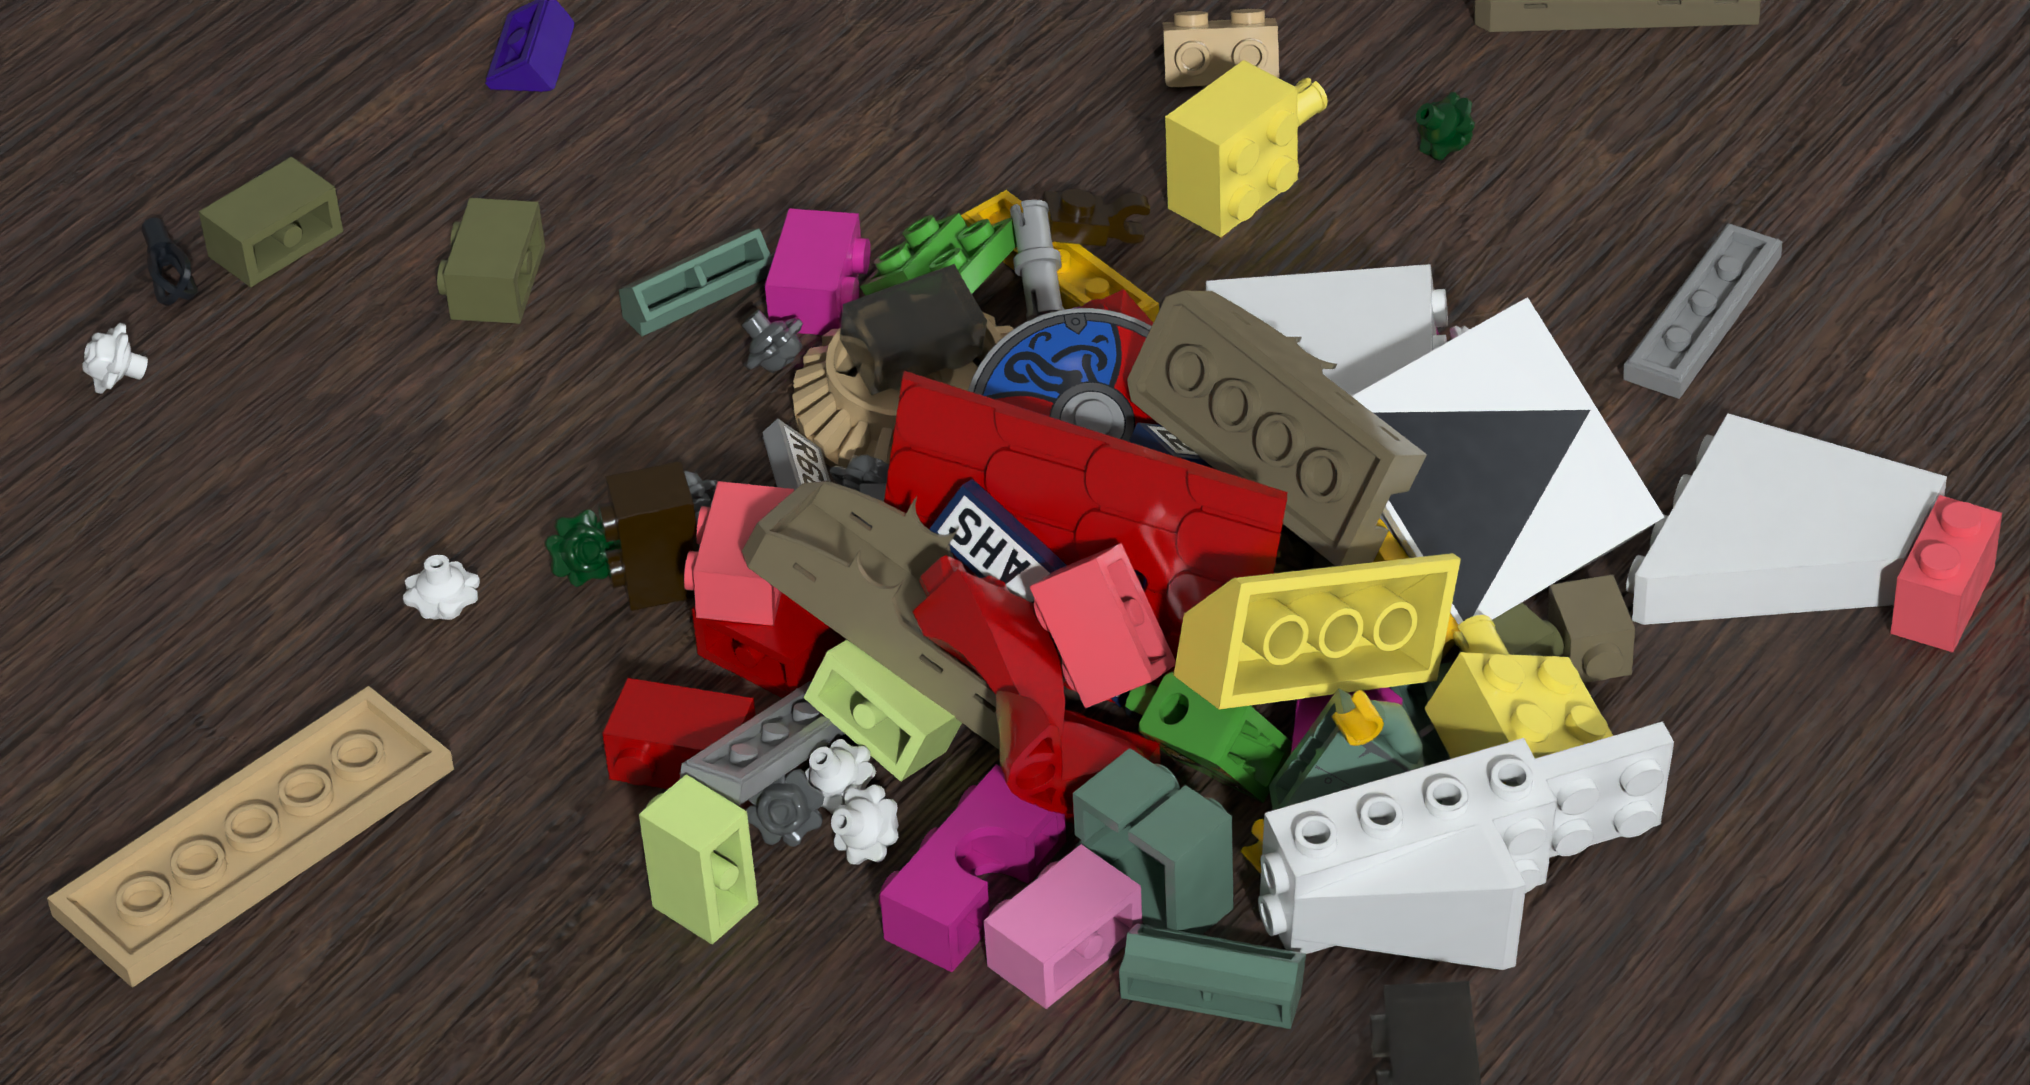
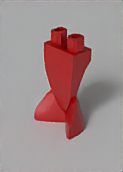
(1009, 648)

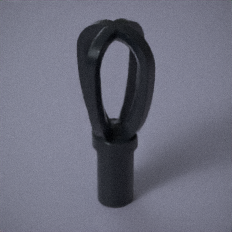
(163, 253)

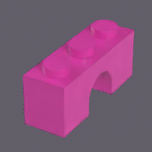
(937, 899)

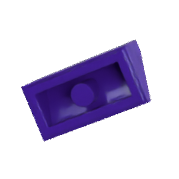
(531, 48)

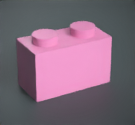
(1062, 925)

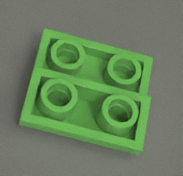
(941, 243)

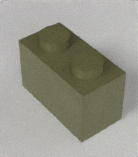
(271, 221)
(492, 260)

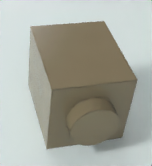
(1593, 627)

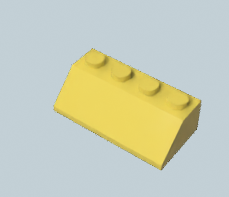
(1318, 631)

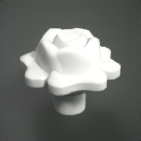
(110, 358)
(441, 589)
(839, 769)
(865, 824)

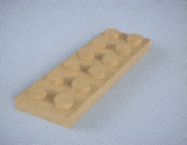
(249, 835)

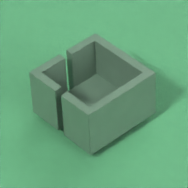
(1160, 839)

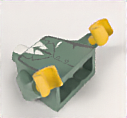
(1344, 748)

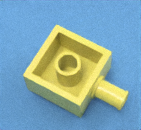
(1236, 145)
(1510, 697)

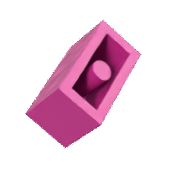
(816, 269)

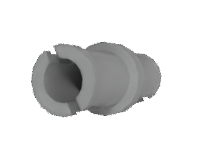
(1036, 258)

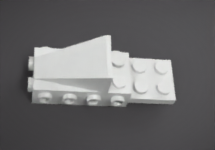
(1451, 878)

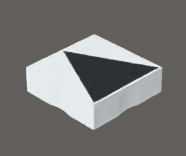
(1514, 465)

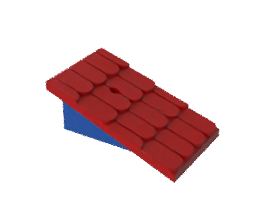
(1086, 492)

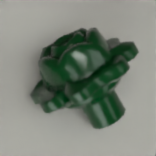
(1445, 125)
(578, 548)

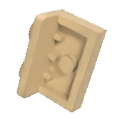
(1204, 50)

